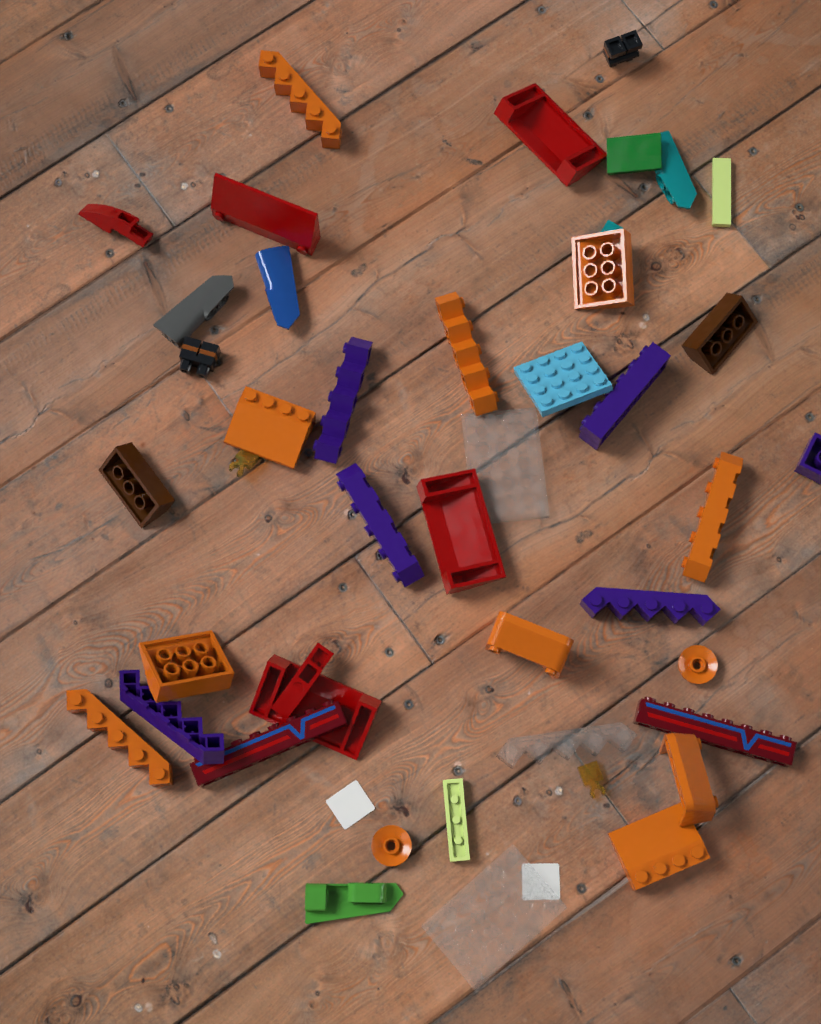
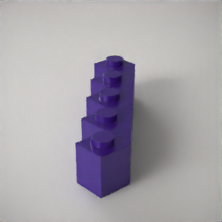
(342, 400)
(379, 525)
(649, 604)
(169, 720)

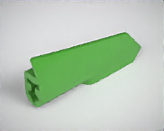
(348, 900)

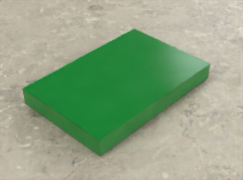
(634, 153)

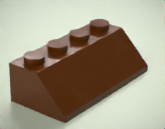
(720, 332)
(136, 484)

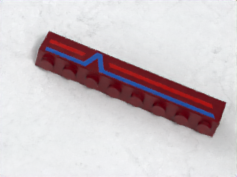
(716, 733)
(272, 742)

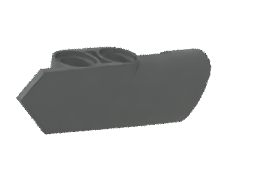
(195, 309)

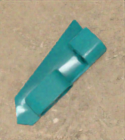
(673, 177)

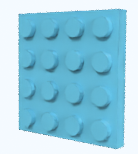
(562, 379)

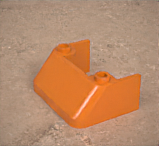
(530, 642)
(690, 777)

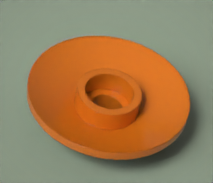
(704, 658)
(380, 845)

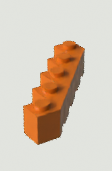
(302, 98)
(466, 353)
(712, 516)
(121, 736)

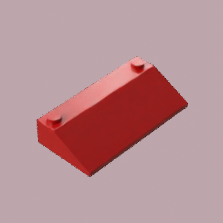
(550, 133)
(265, 214)
(460, 530)
(357, 706)

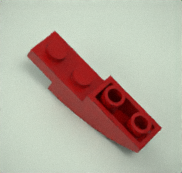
(112, 218)
(302, 681)

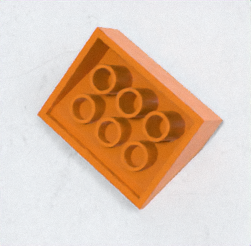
(603, 270)
(270, 427)
(185, 666)
(657, 847)

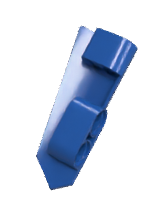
(279, 282)

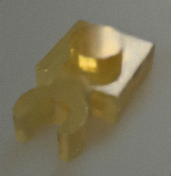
(243, 460)
(591, 775)

